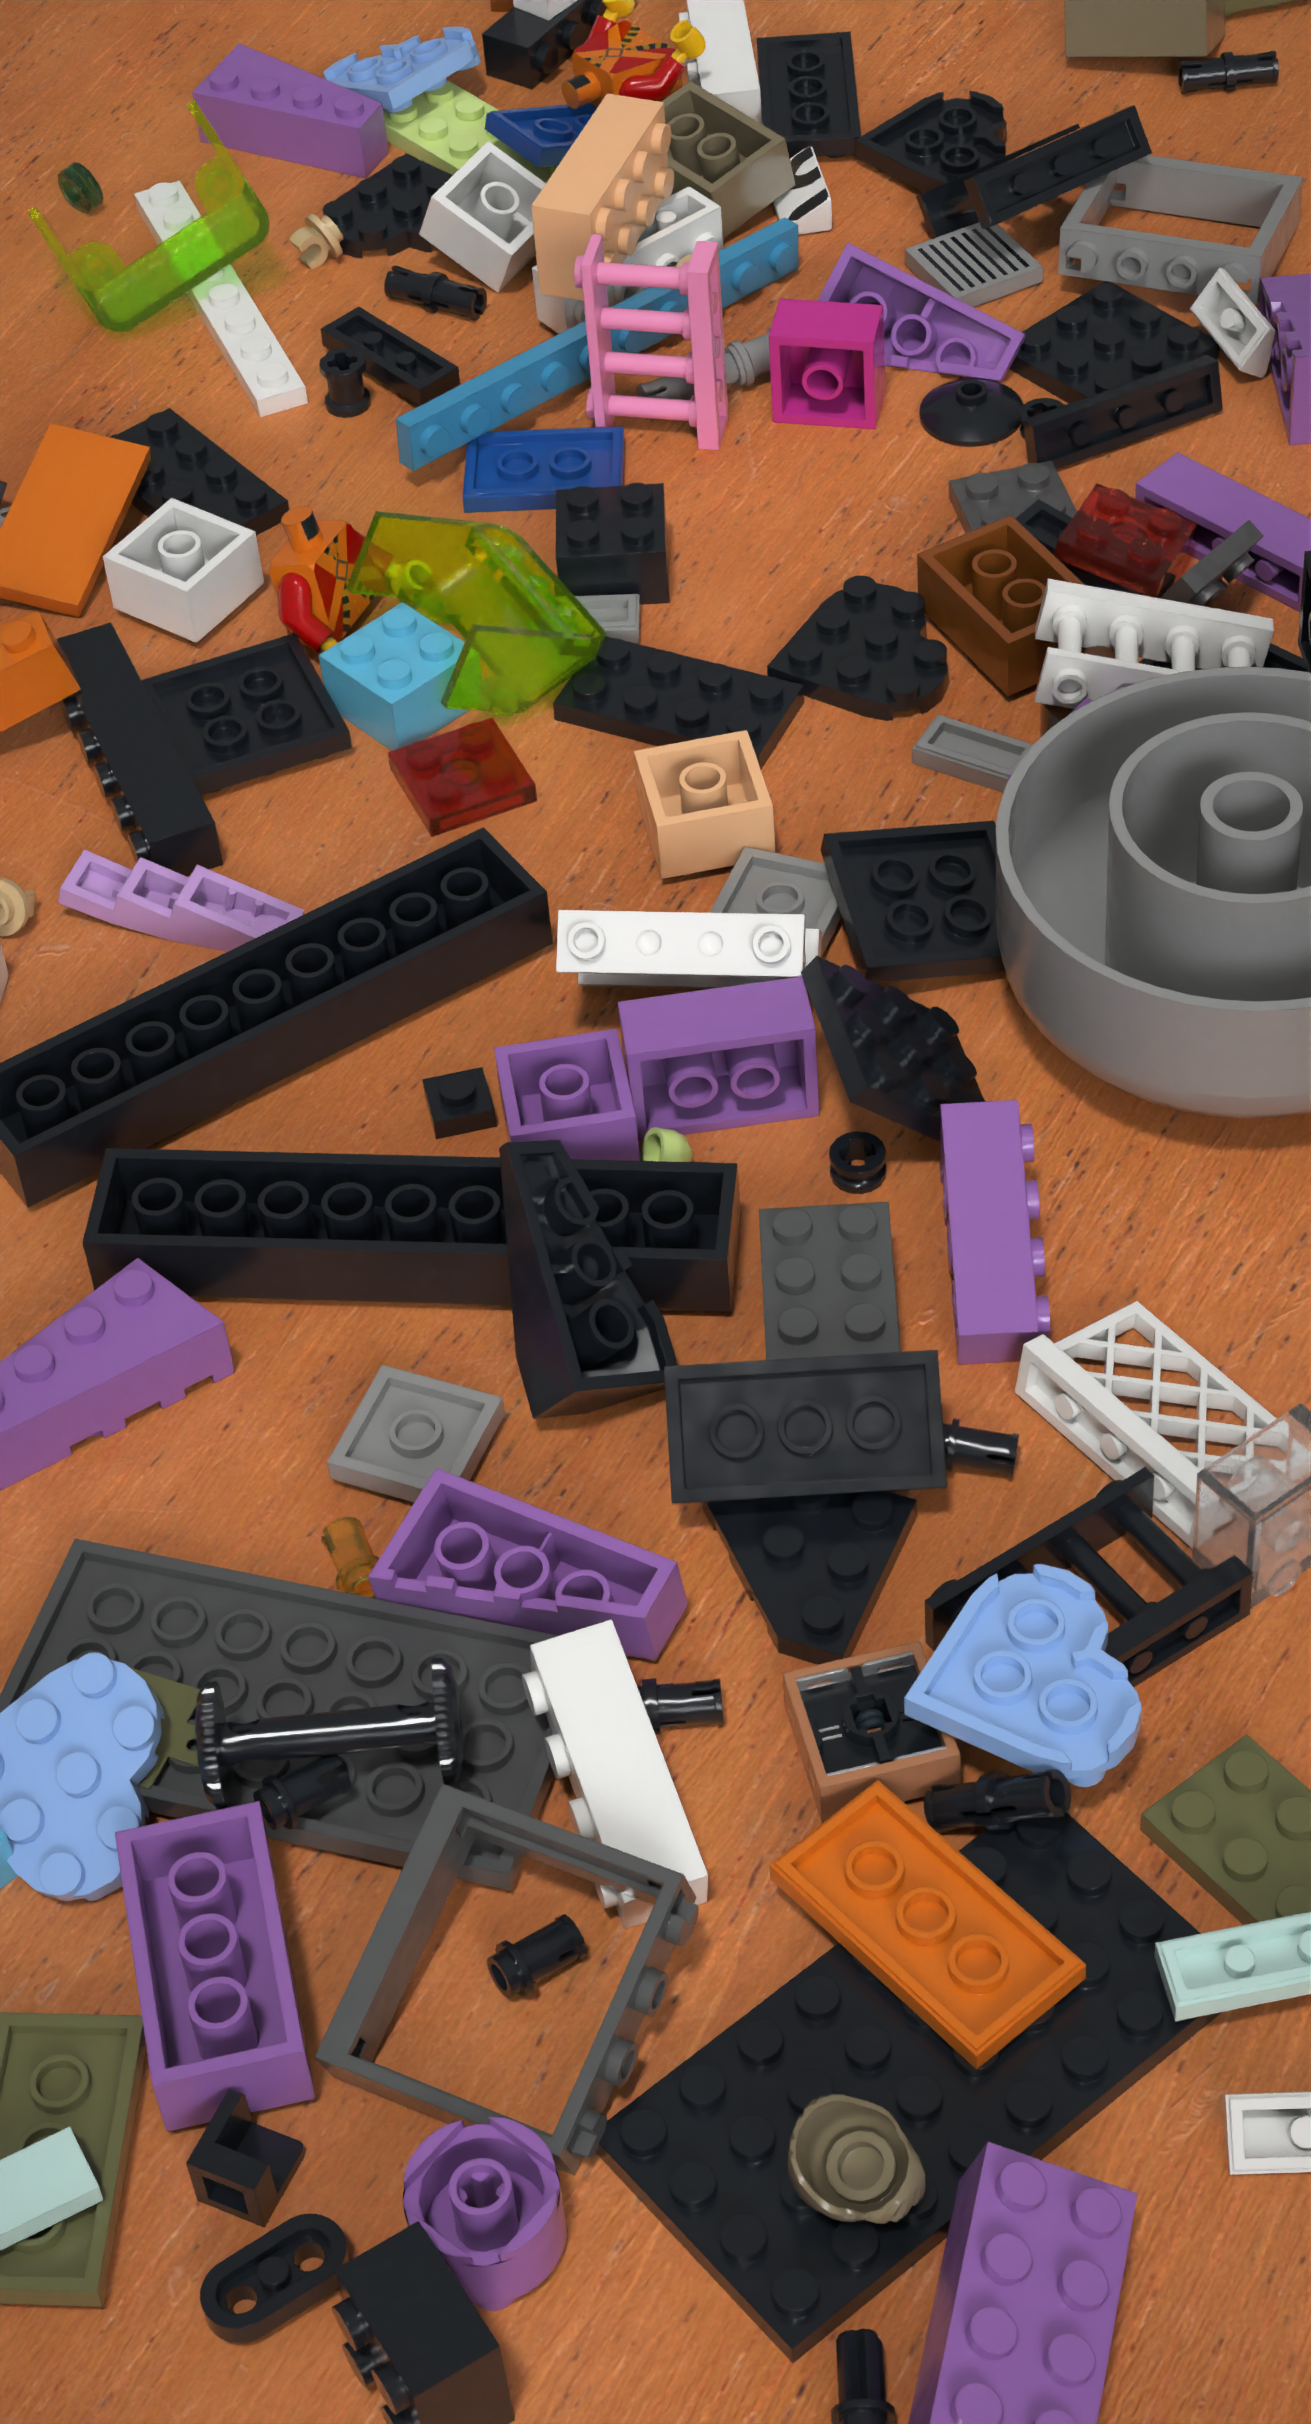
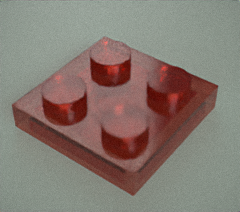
(1125, 540)
(462, 776)

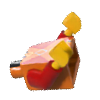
(629, 60)
(313, 578)

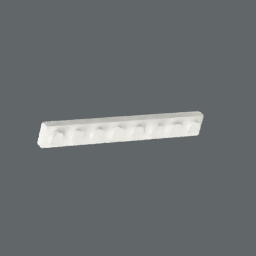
(228, 311)

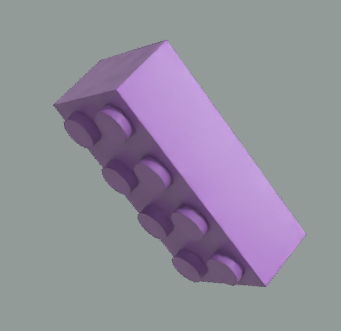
(213, 1965)
(1024, 2295)

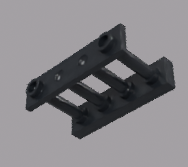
(1035, 173)
(1153, 1631)

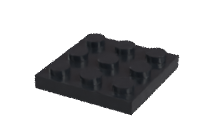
(1105, 343)
(248, 713)
(917, 899)
(889, 1048)

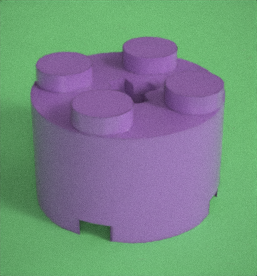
(488, 2207)

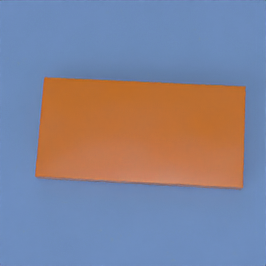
(67, 517)
(928, 1923)

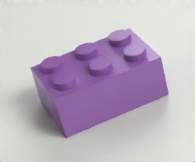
(721, 1057)

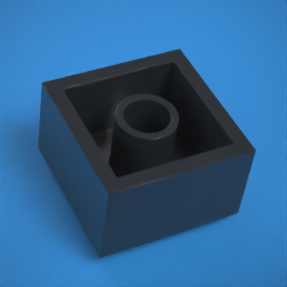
(613, 541)
(419, 2336)

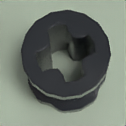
(346, 392)

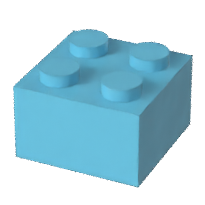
(393, 677)

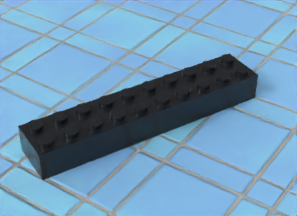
(265, 1011)
(393, 1225)

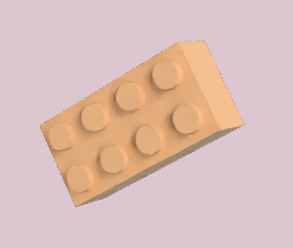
(602, 187)

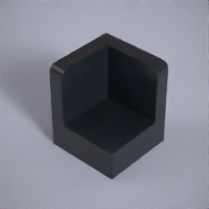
(242, 2163)

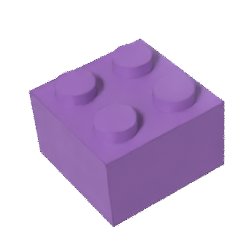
(570, 1093)

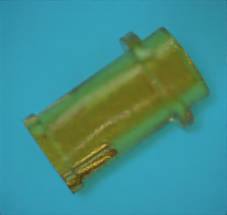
(350, 1555)

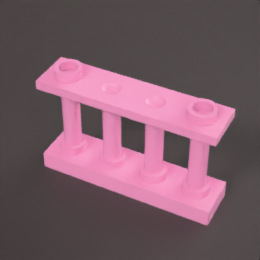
(699, 323)

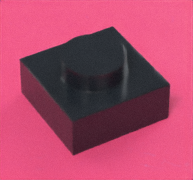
(459, 1103)

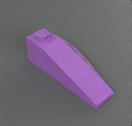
(923, 324)

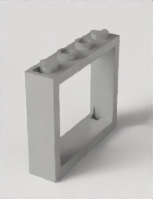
(1188, 191)

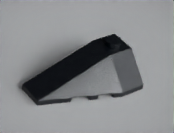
(575, 1310)

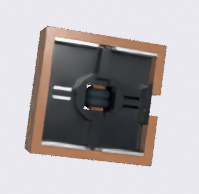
(856, 1730)

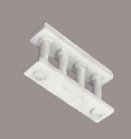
(1135, 628)
(682, 948)

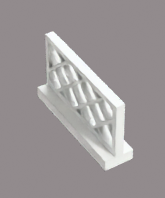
(1127, 1440)

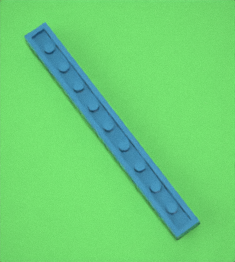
(564, 359)

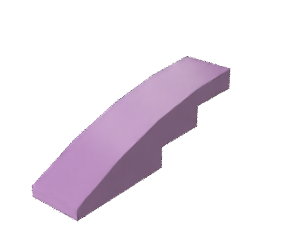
(190, 910)

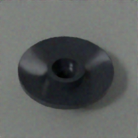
(971, 412)

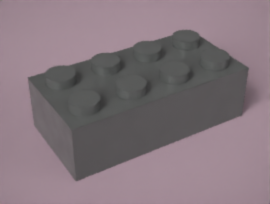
(828, 1281)

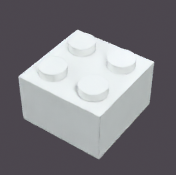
(485, 216)
(183, 569)

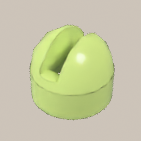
(665, 1145)

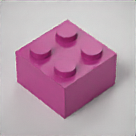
(827, 363)

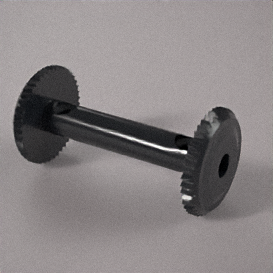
(327, 1733)

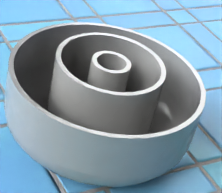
(1168, 889)

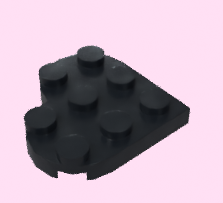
(937, 140)
(387, 208)
(867, 652)

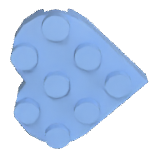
(406, 68)
(1032, 1678)
(74, 1773)

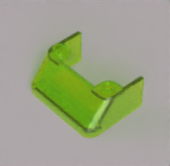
(132, 294)
(488, 582)

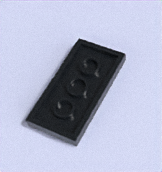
(810, 92)
(200, 474)
(676, 698)
(805, 1427)

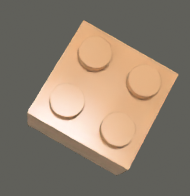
(703, 803)

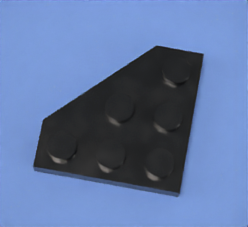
(815, 1563)

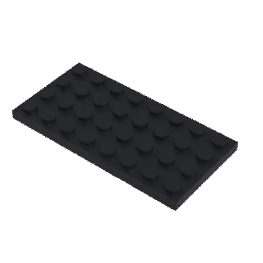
(717, 2129)

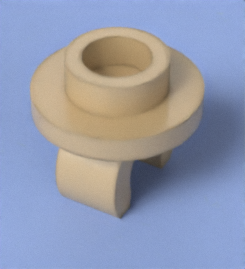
(322, 236)
(15, 907)

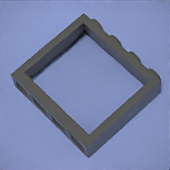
(411, 1917)

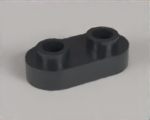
(272, 2278)

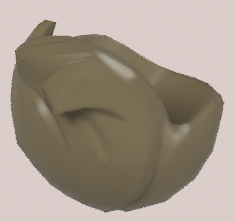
(853, 2161)

